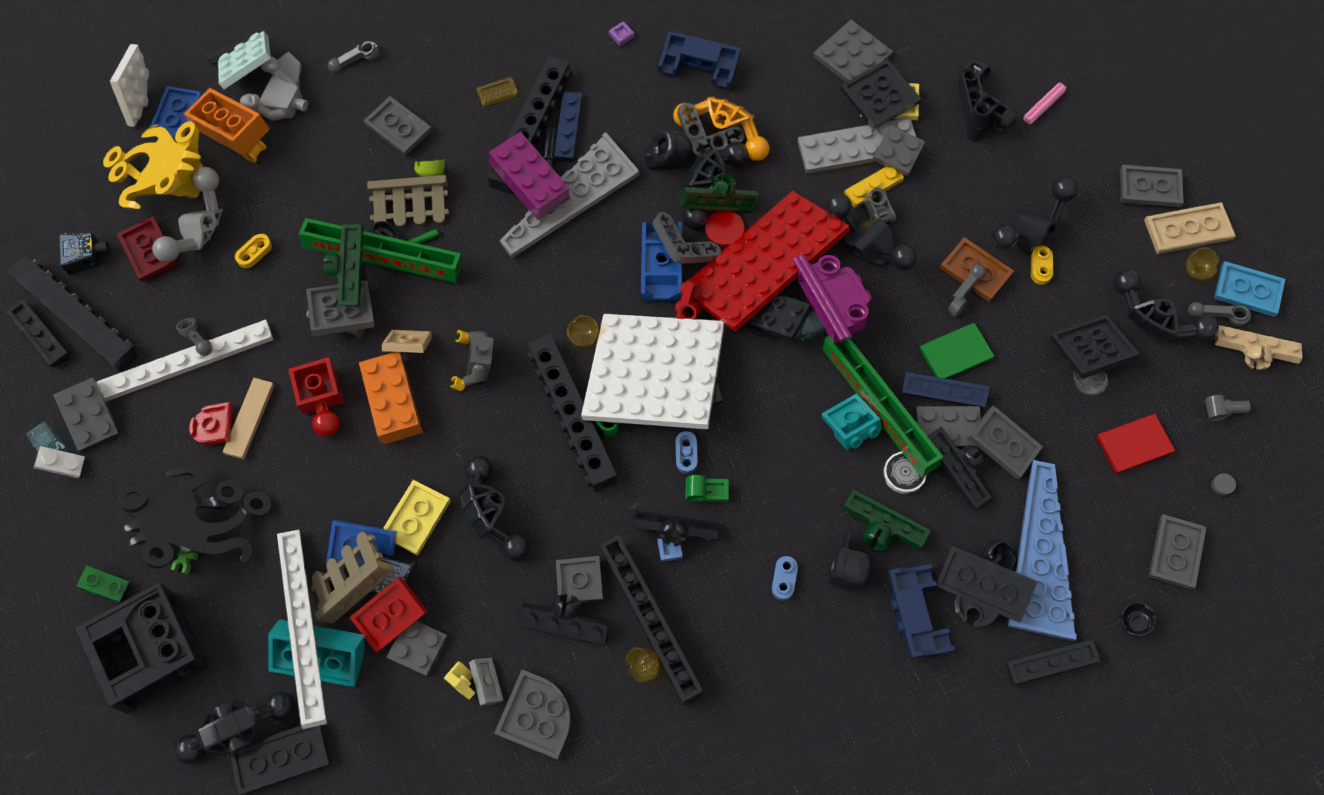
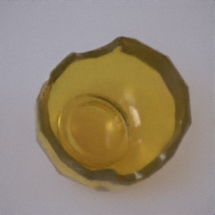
(1202, 264)
(582, 331)
(643, 664)

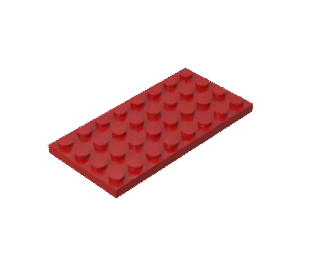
(762, 259)

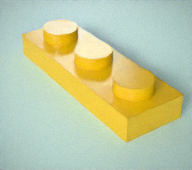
(884, 178)

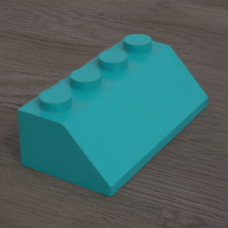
(337, 653)

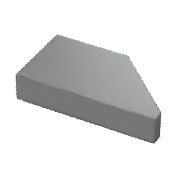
(291, 66)

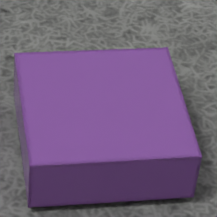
(621, 33)

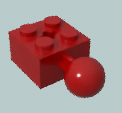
(316, 390)

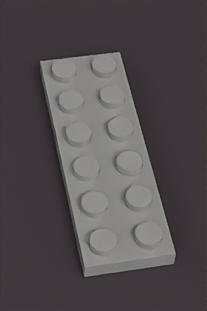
(845, 146)

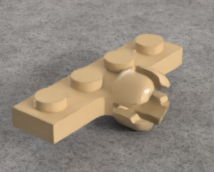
(1258, 347)

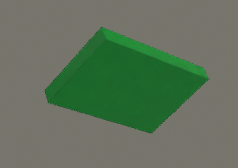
(956, 352)

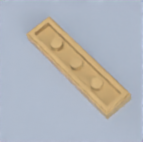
(248, 418)

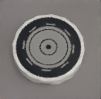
(902, 475)

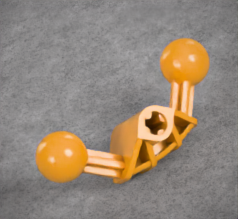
(728, 115)

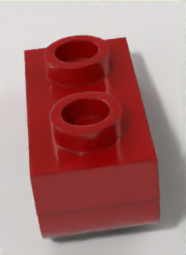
(688, 292)

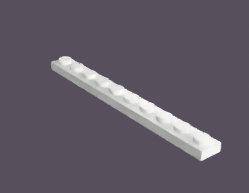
(184, 361)
(301, 630)

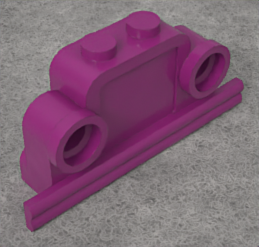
(834, 295)

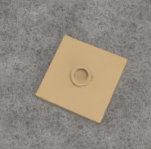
(407, 341)

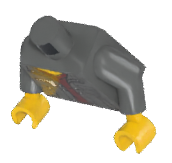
(478, 359)

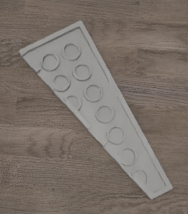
(589, 181)

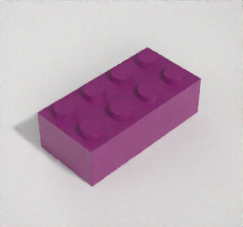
(528, 175)

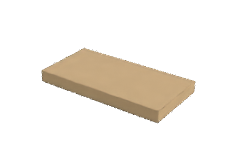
(1189, 228)

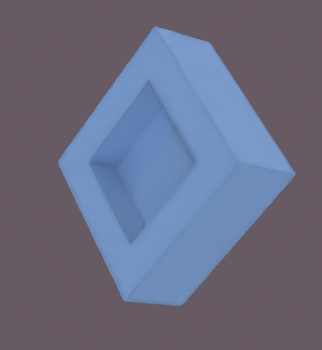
(668, 552)

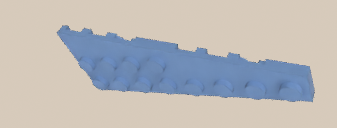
(1044, 558)

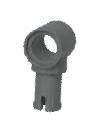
(1221, 408)

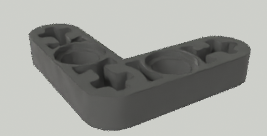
(701, 137)
(679, 250)

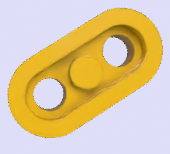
(252, 251)
(1041, 263)

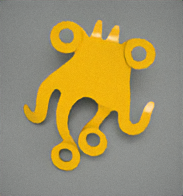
(168, 169)

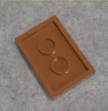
(968, 254)

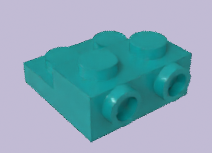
(852, 422)

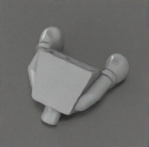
(280, 97)

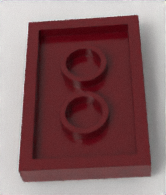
(138, 246)

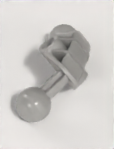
(194, 226)

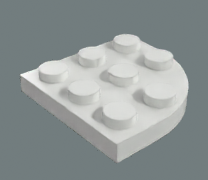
(131, 85)

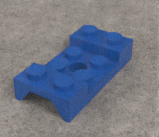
(658, 279)

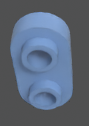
(686, 453)
(784, 577)

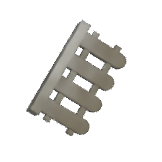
(414, 190)
(351, 589)

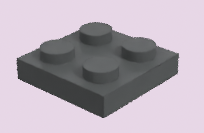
(898, 150)
(580, 578)
(418, 648)

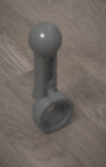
(336, 64)
(977, 272)
(1198, 309)
(188, 328)

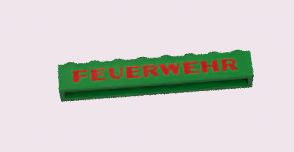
(385, 251)
(882, 401)

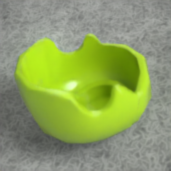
(430, 168)

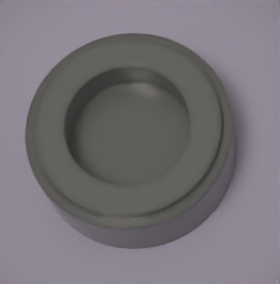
(1223, 484)

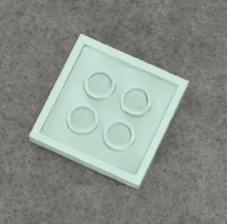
(243, 59)

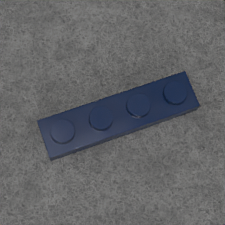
(568, 126)
(945, 389)

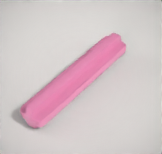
(1044, 103)

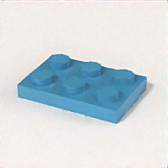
(1249, 289)

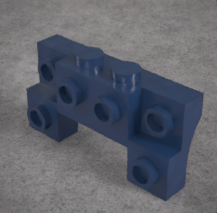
(700, 54)
(913, 614)

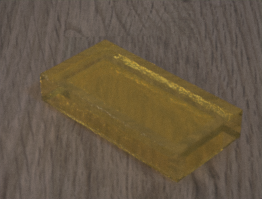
(497, 91)

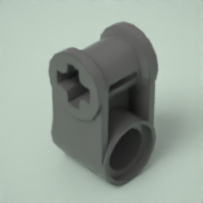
(881, 208)

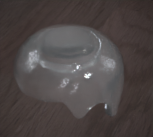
(1091, 385)

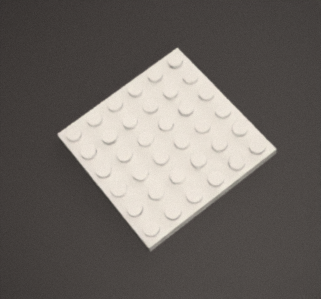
(654, 371)

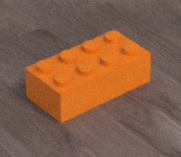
(227, 121)
(390, 398)

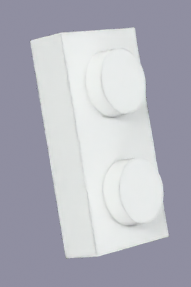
(59, 462)

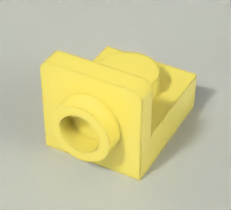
(460, 678)

